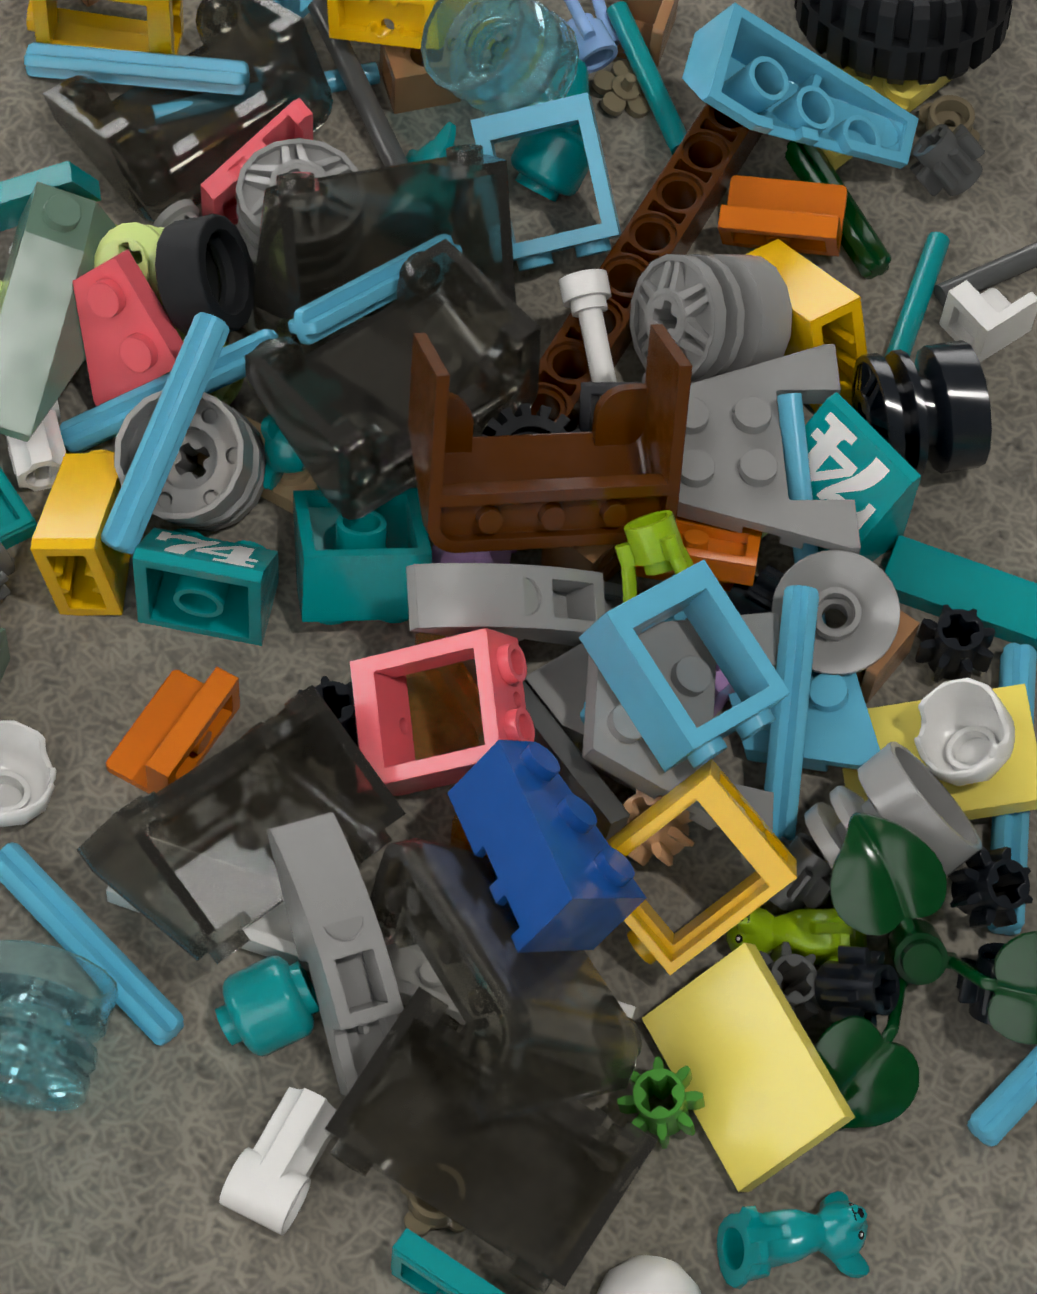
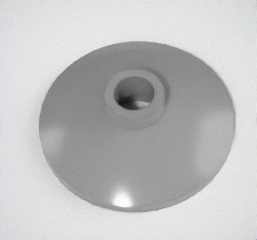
(863, 595)

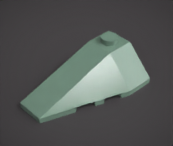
(38, 304)

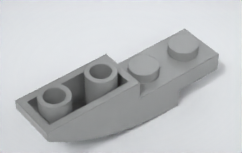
(508, 598)
(338, 939)

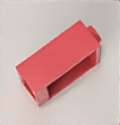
(385, 715)

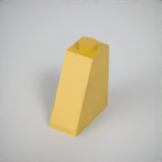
(821, 311)
(67, 542)

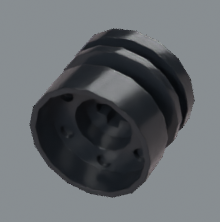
(927, 407)

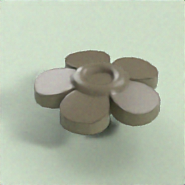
(620, 90)

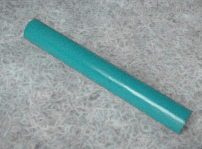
(647, 74)
(919, 293)

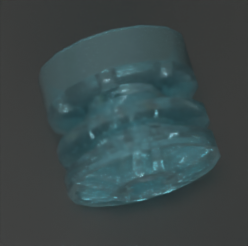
(499, 53)
(48, 1020)

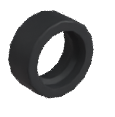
(204, 269)

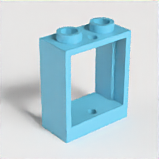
(542, 118)
(646, 693)

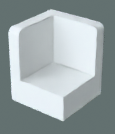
(986, 318)

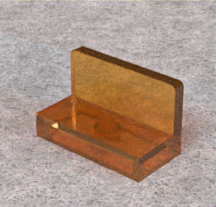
(443, 708)

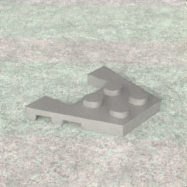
(736, 456)
(690, 670)

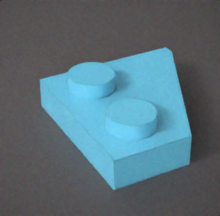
(836, 726)

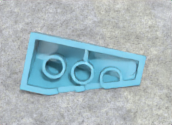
(792, 92)

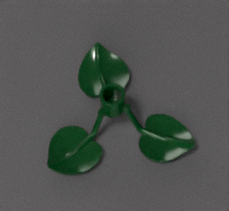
(877, 888)

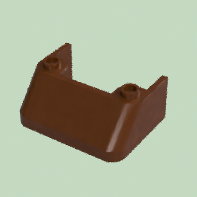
(548, 485)

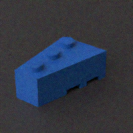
(544, 849)

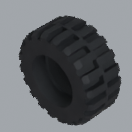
(905, 36)

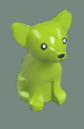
(806, 930)

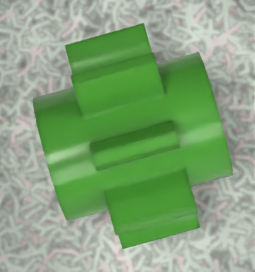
(662, 1083)

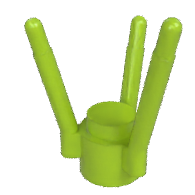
(655, 545)

